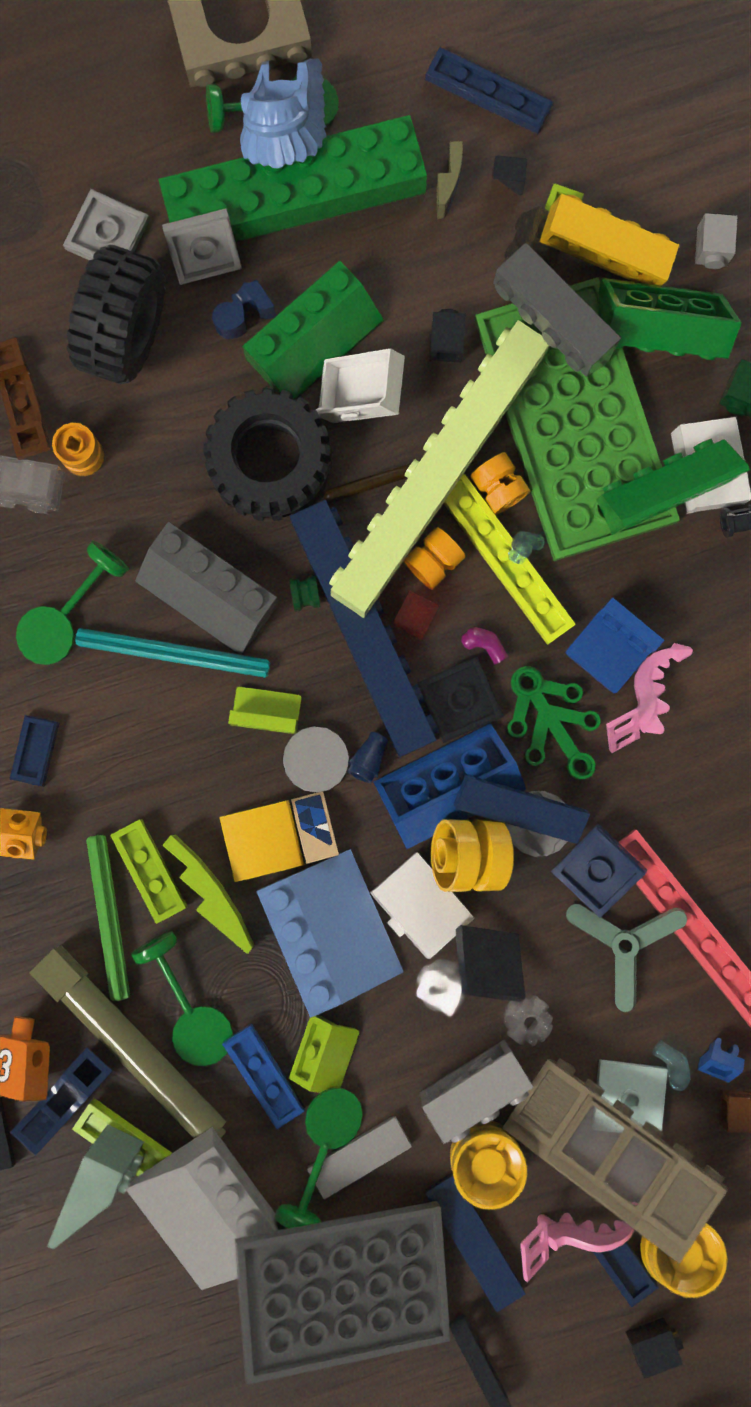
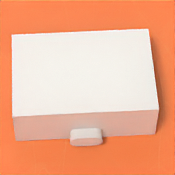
(361, 386)
(692, 434)
(420, 906)

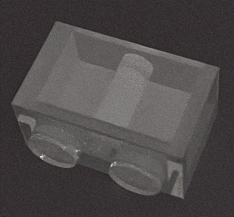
(30, 484)

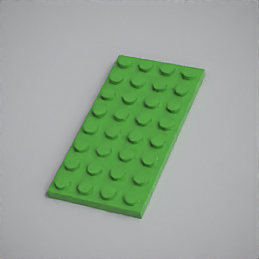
(576, 437)

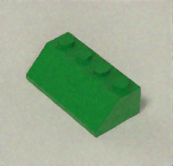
(668, 318)
(316, 326)
(670, 485)

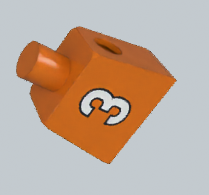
(23, 1063)

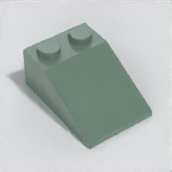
(102, 1174)

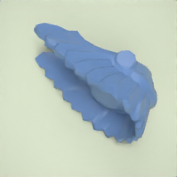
(284, 117)

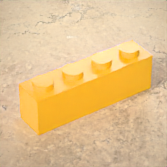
(608, 241)

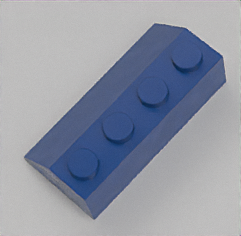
(427, 788)

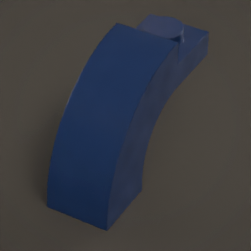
(62, 1101)

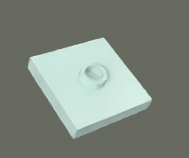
(637, 1087)

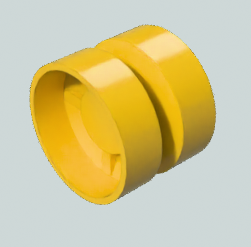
(471, 855)
(488, 1166)
(697, 1272)

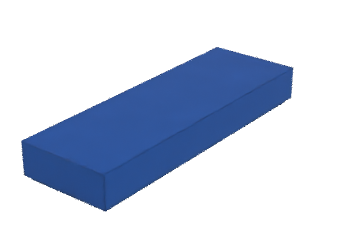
(264, 1076)

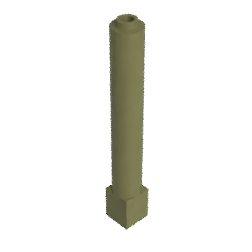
(69, 983)

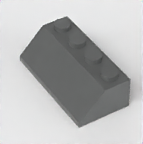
(556, 311)
(205, 589)

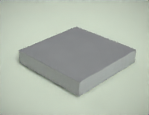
(104, 223)
(202, 246)

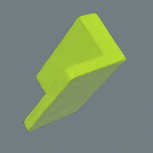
(265, 710)
(323, 1055)

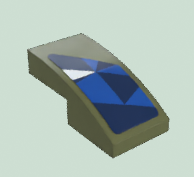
(448, 182)

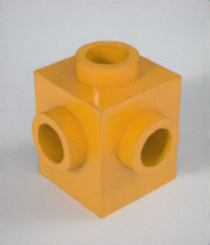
(21, 833)

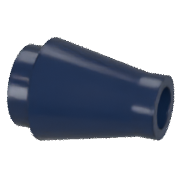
(368, 759)

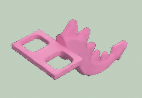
(647, 694)
(569, 1233)

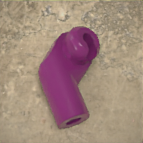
(487, 640)

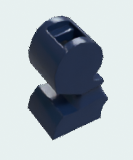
(231, 317)

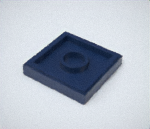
(599, 870)

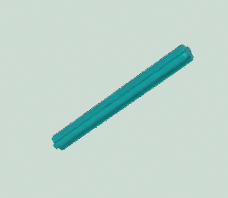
(172, 652)

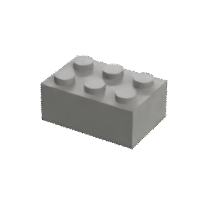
(475, 1092)

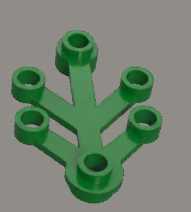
(549, 718)

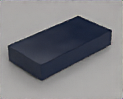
(34, 750)
(627, 1273)

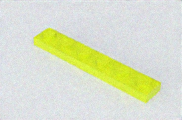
(494, 545)

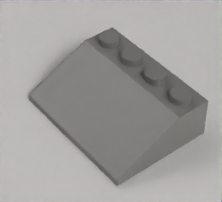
(200, 1205)

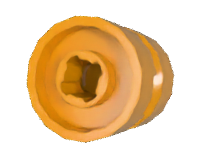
(78, 449)
(500, 483)
(434, 558)

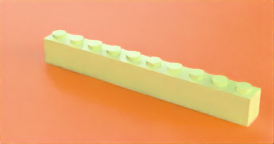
(439, 469)

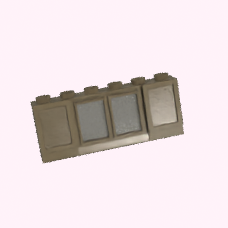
(617, 1158)

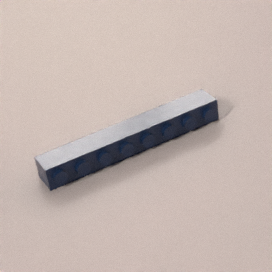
(366, 637)

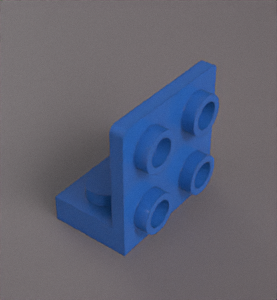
(613, 645)

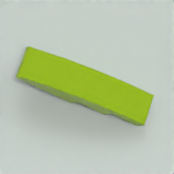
(217, 906)

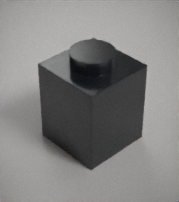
(447, 336)
(655, 1347)

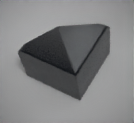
(510, 172)

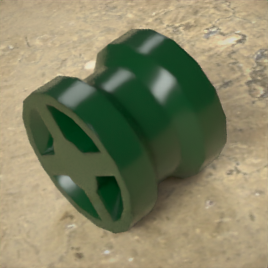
(305, 593)

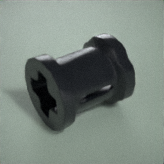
(735, 520)

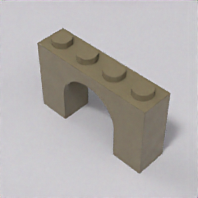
(212, 59)

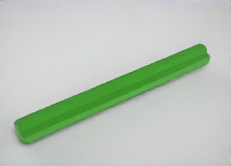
(108, 917)

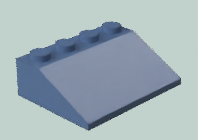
(330, 932)

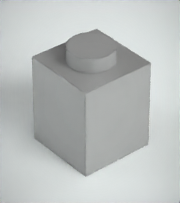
(716, 240)

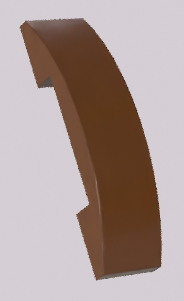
(21, 402)

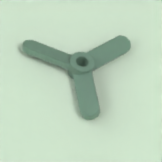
(626, 959)

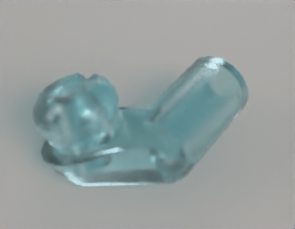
(523, 544)
(677, 1065)

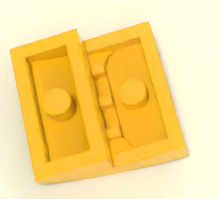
(261, 841)

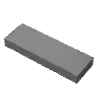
(361, 1156)

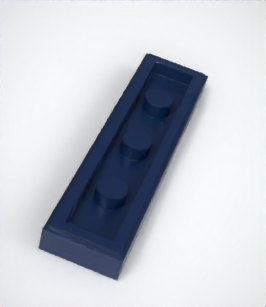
(488, 90)
(521, 809)
(476, 1244)

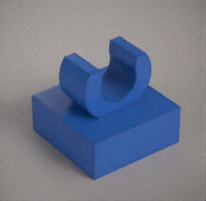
(720, 1063)

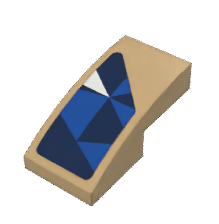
(314, 827)

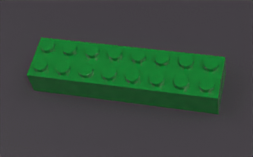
(345, 176)

